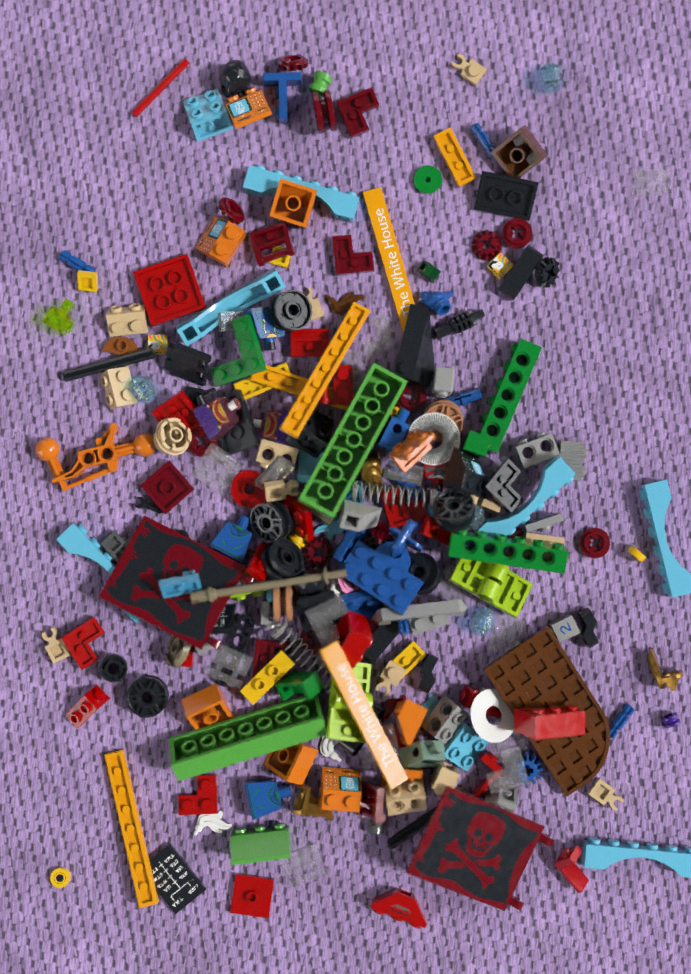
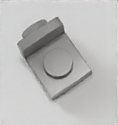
(266, 612)

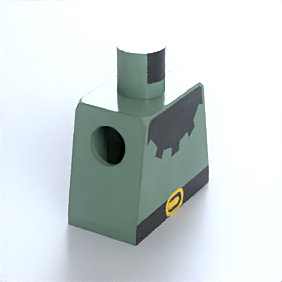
(429, 755)

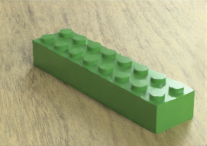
(352, 441)
(247, 737)

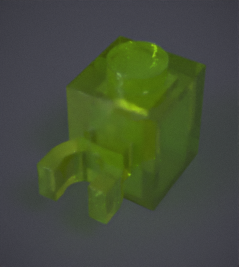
(60, 319)

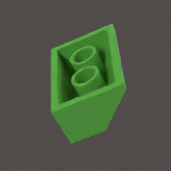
(260, 844)

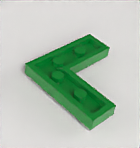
(252, 358)

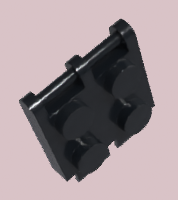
(187, 363)

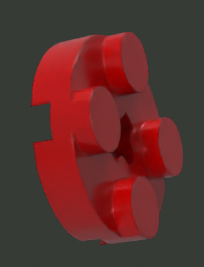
(239, 486)

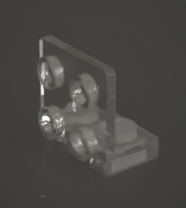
(217, 468)

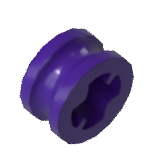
(670, 720)

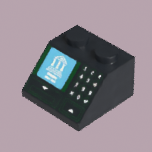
(465, 473)

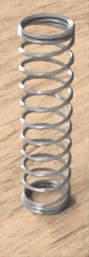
(433, 493)
(279, 630)

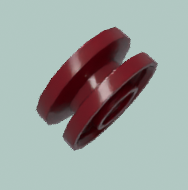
(324, 111)

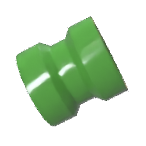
(320, 83)

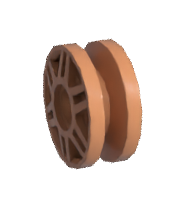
(447, 408)
(283, 603)

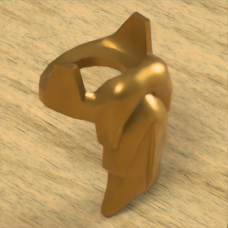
(372, 471)
(670, 679)
(307, 805)

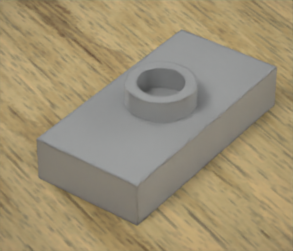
(543, 524)

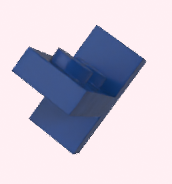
(282, 80)

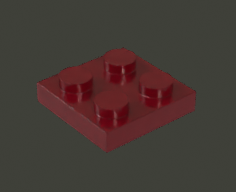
(167, 487)

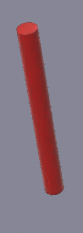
(160, 87)

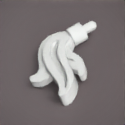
(327, 749)
(213, 821)

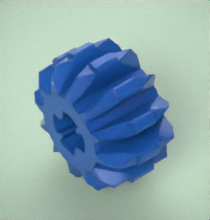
(534, 765)

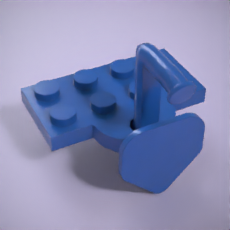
(384, 574)

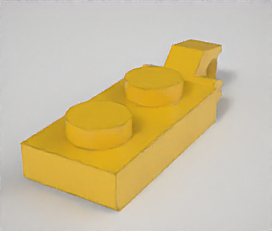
(408, 657)

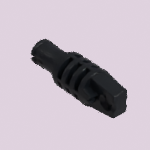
(459, 323)

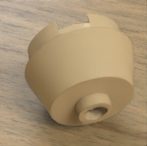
(172, 436)

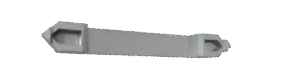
(453, 607)

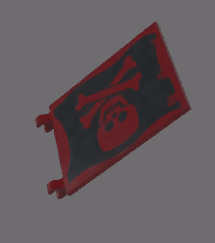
(162, 554)
(476, 849)

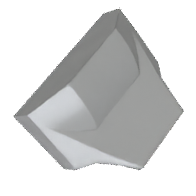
(506, 799)

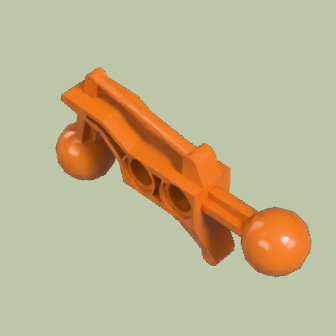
(48, 450)

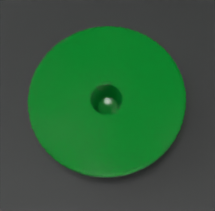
(431, 173)

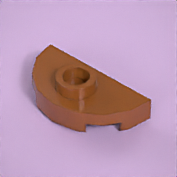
(120, 346)

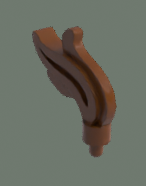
(343, 306)

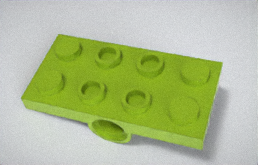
(492, 584)
(340, 721)

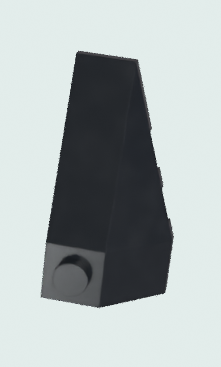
(415, 355)

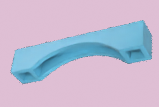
(264, 182)
(245, 296)
(554, 476)
(656, 499)
(77, 541)
(603, 854)

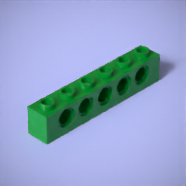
(530, 354)
(556, 562)

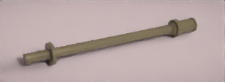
(211, 593)

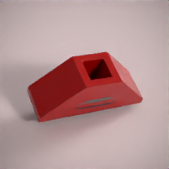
(401, 906)

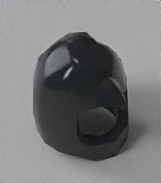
(234, 76)
(311, 588)

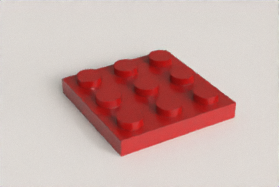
(169, 290)

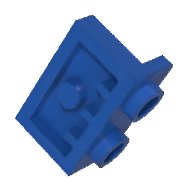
(347, 544)
(362, 603)

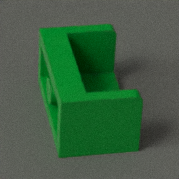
(476, 444)
(299, 682)

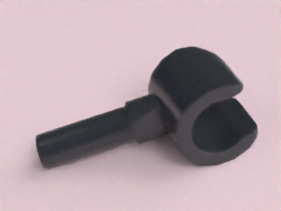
(200, 400)
(148, 506)

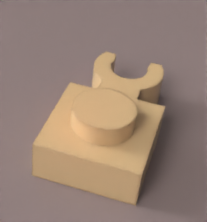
(470, 71)
(317, 311)
(277, 489)
(488, 505)
(56, 649)
(392, 675)
(603, 792)

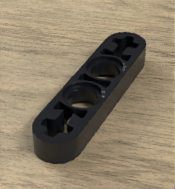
(231, 644)

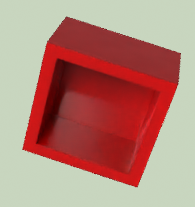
(354, 637)

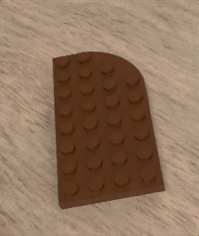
(543, 676)

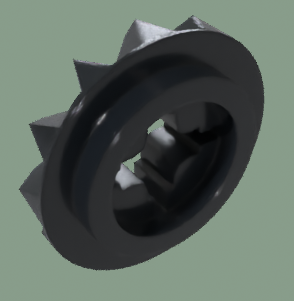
(541, 276)

